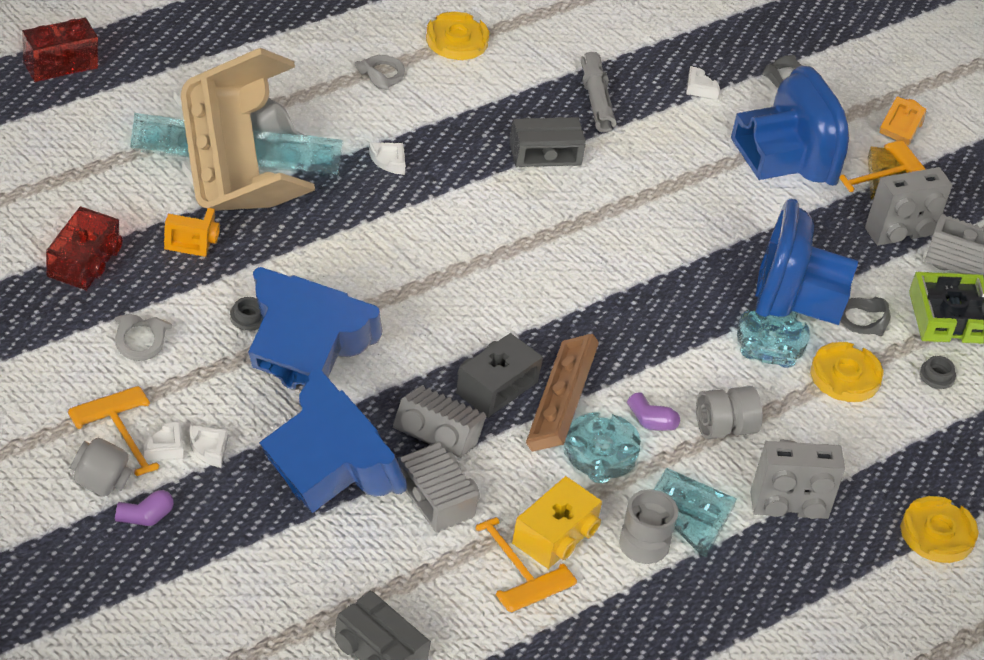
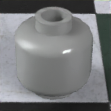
(101, 467)

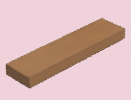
(562, 393)

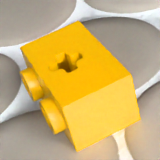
(557, 522)

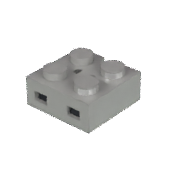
(908, 205)
(797, 479)

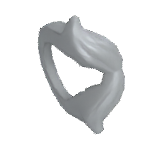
(376, 76)
(128, 321)

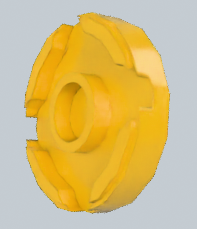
(457, 36)
(846, 372)
(939, 529)

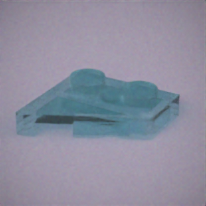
(700, 509)

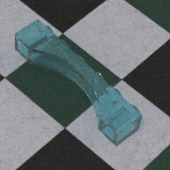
(273, 150)

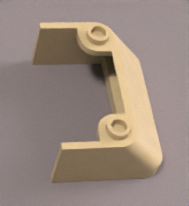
(222, 138)

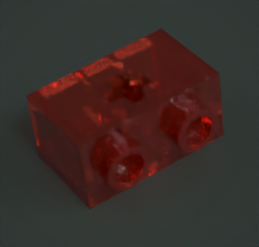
(60, 49)
(83, 248)

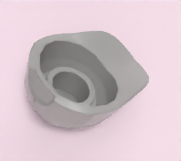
(273, 119)

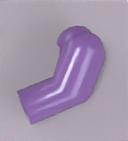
(653, 417)
(148, 511)

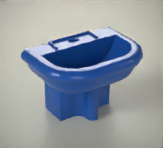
(799, 134)
(799, 275)
(307, 327)
(331, 448)

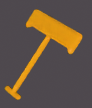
(901, 153)
(110, 406)
(533, 589)

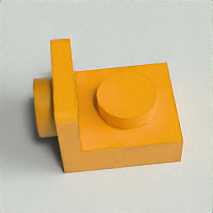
(903, 120)
(191, 234)

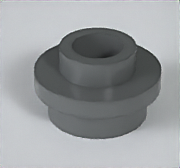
(246, 314)
(938, 372)

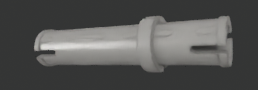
(596, 83)

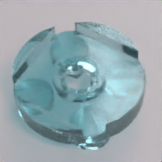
(781, 349)
(598, 462)

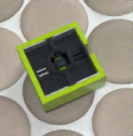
(949, 306)

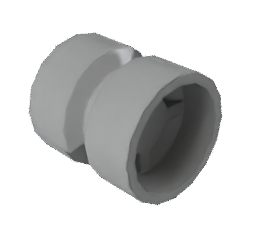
(731, 411)
(648, 526)

